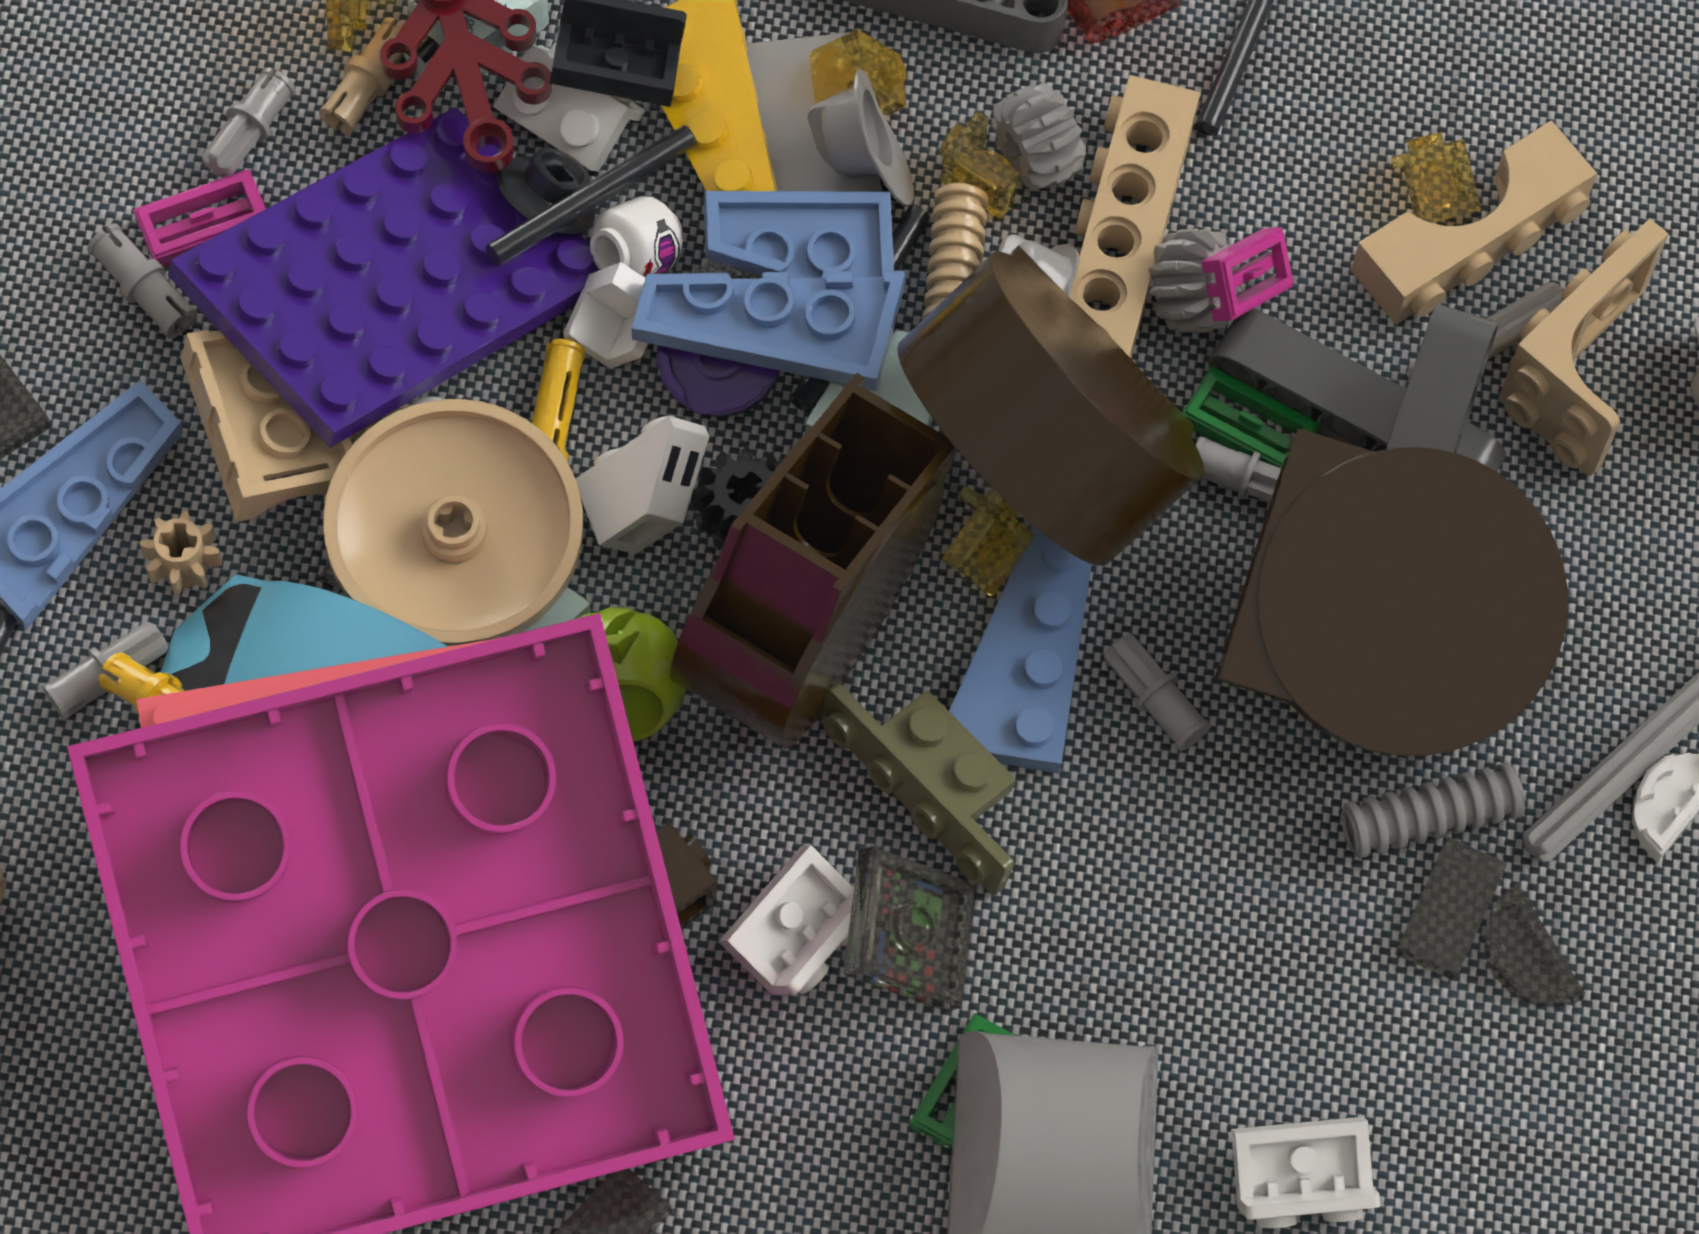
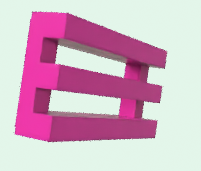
(201, 225)
(1226, 281)

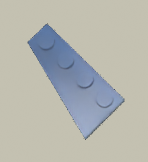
(776, 322)
(74, 494)
(1027, 660)

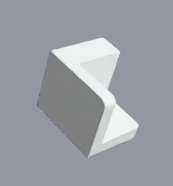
(606, 314)

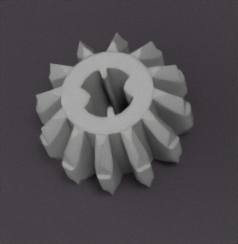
(1039, 136)
(1180, 280)

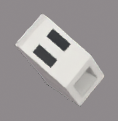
(644, 486)

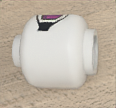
(639, 235)

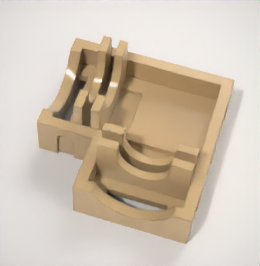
(255, 430)

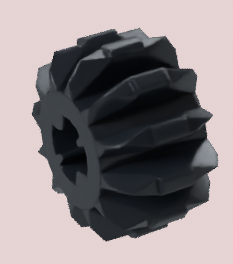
(724, 486)

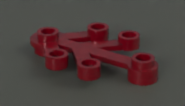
(463, 55)

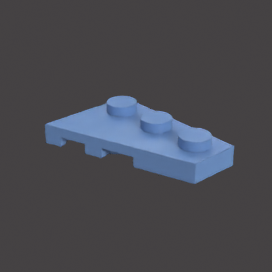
(800, 232)

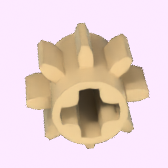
(166, 548)

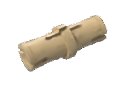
(362, 82)

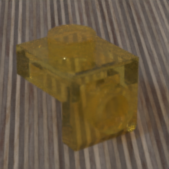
(838, 61)
(988, 542)

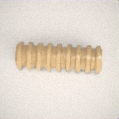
(956, 240)

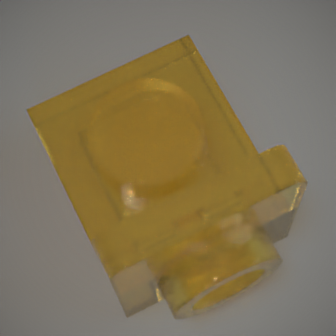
(970, 164)
(1438, 178)

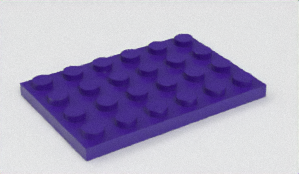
(380, 280)

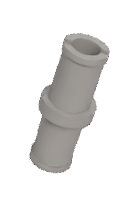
(142, 280)

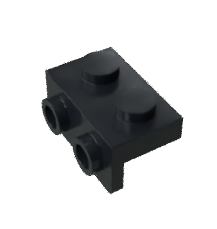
(619, 49)

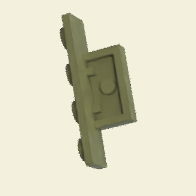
(933, 772)

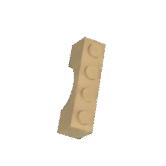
(1416, 262)

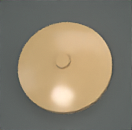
(454, 520)

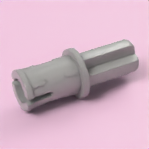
(248, 122)
(1237, 470)
(81, 684)
(1156, 692)

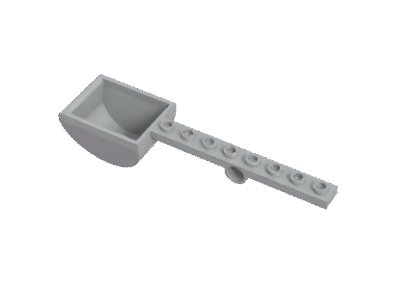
(1052, 1136)

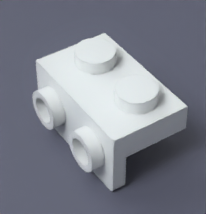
(571, 118)
(793, 925)
(1304, 1171)

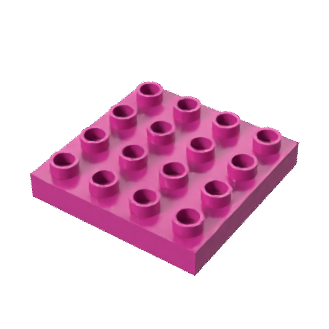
(402, 941)

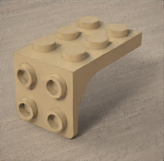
(1542, 382)

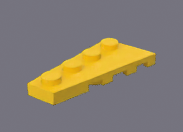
(720, 100)

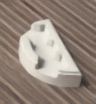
(1666, 802)

